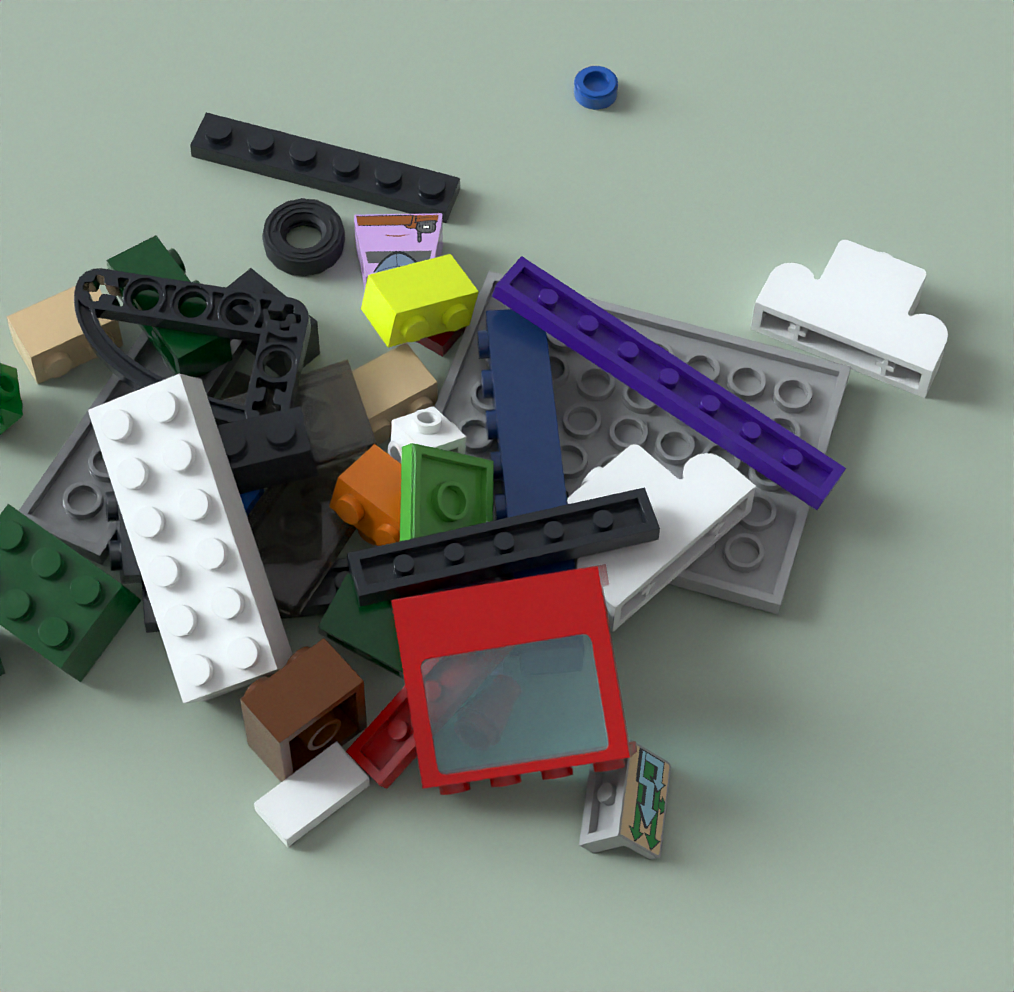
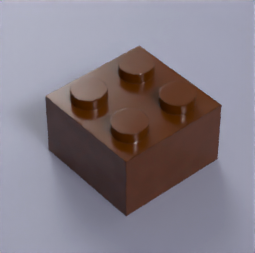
(303, 709)

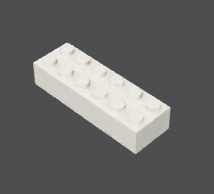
(191, 538)

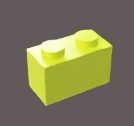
(419, 300)

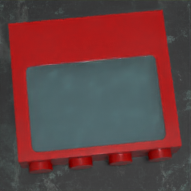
(512, 680)

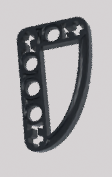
(212, 322)

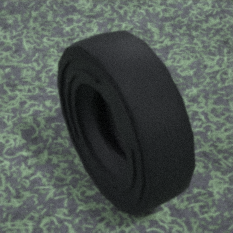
(303, 260)

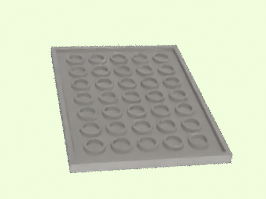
(605, 416)

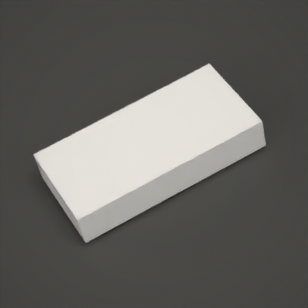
(312, 794)

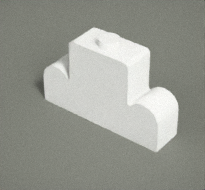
(856, 316)
(690, 518)

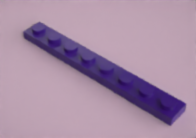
(669, 382)

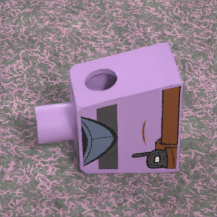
(396, 240)

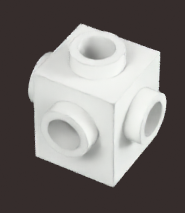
(425, 428)

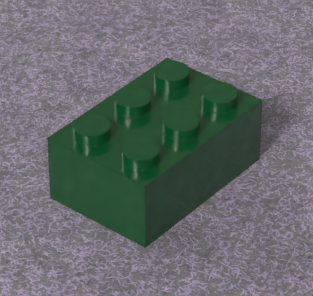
(57, 596)

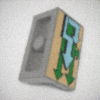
(627, 805)

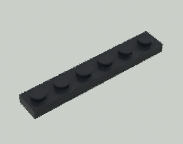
(324, 166)
(502, 546)

